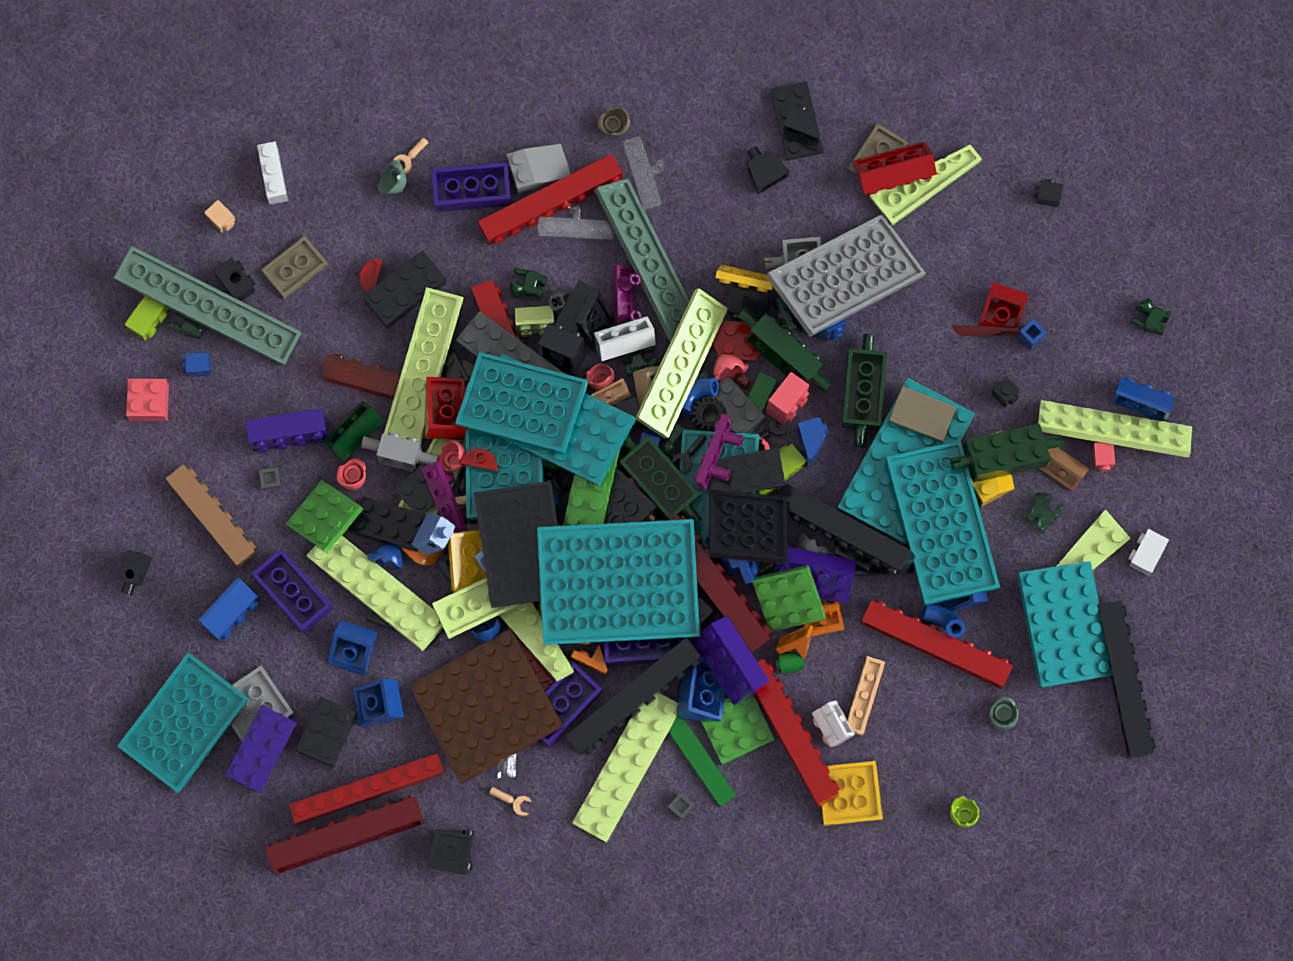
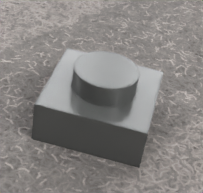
(269, 478)
(681, 806)

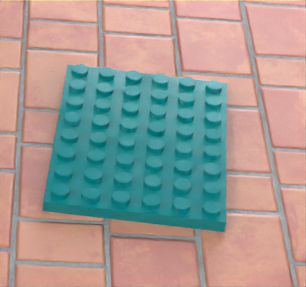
(618, 581)

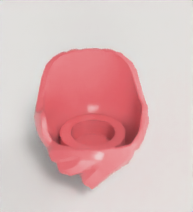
(728, 365)
(452, 455)
(351, 474)

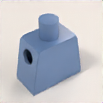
(433, 534)

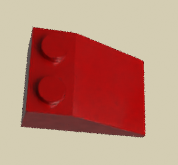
(442, 408)

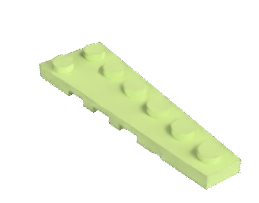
(905, 198)
(1097, 543)
(527, 625)

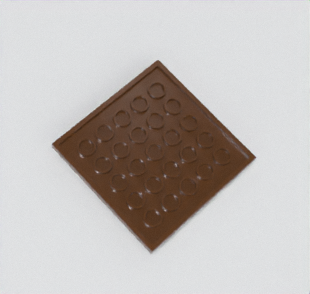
(485, 706)

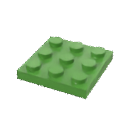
(324, 516)
(789, 598)
(739, 731)

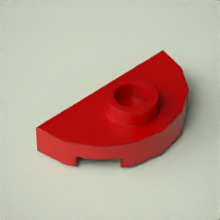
(369, 274)
(480, 459)

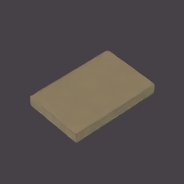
(878, 142)
(294, 267)
(922, 414)

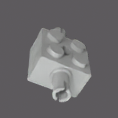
(791, 250)
(399, 452)

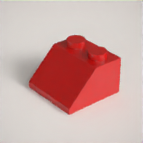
(1003, 306)

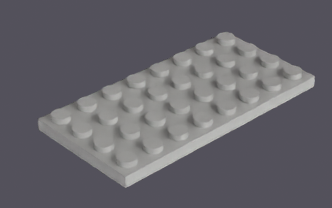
(845, 275)

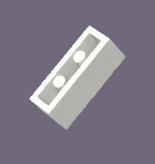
(272, 172)
(624, 338)

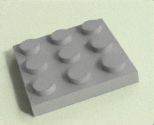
(259, 690)

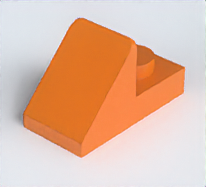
(796, 640)
(595, 663)

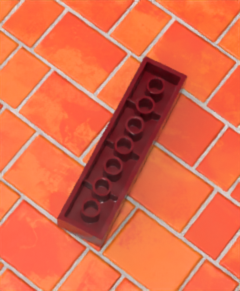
(727, 599)
(344, 835)

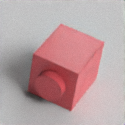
(1103, 456)

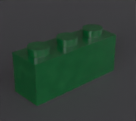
(351, 430)

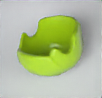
(964, 812)

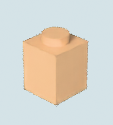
(220, 216)

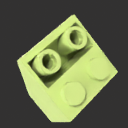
(533, 320)

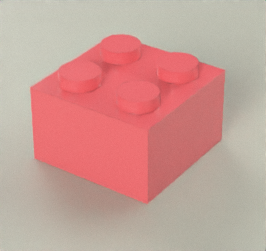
(787, 399)
(147, 400)

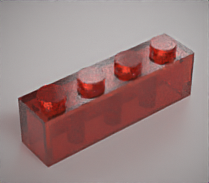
(360, 376)

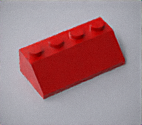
(895, 168)

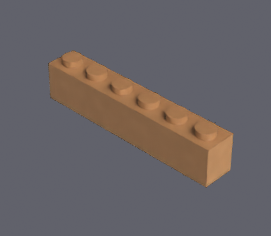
(211, 516)

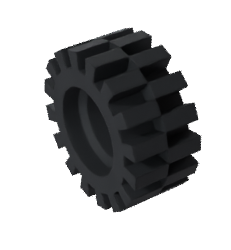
(699, 409)

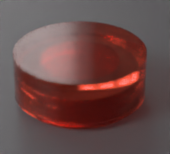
(742, 381)

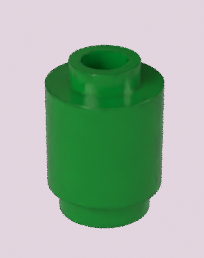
(789, 662)

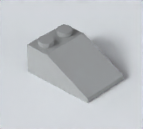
(537, 167)

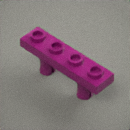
(624, 295)
(715, 446)
(439, 486)

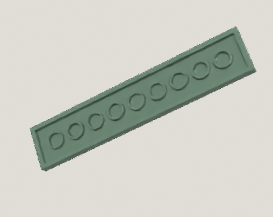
(644, 253)
(207, 306)

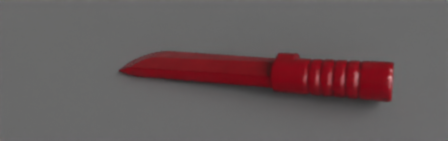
(963, 330)

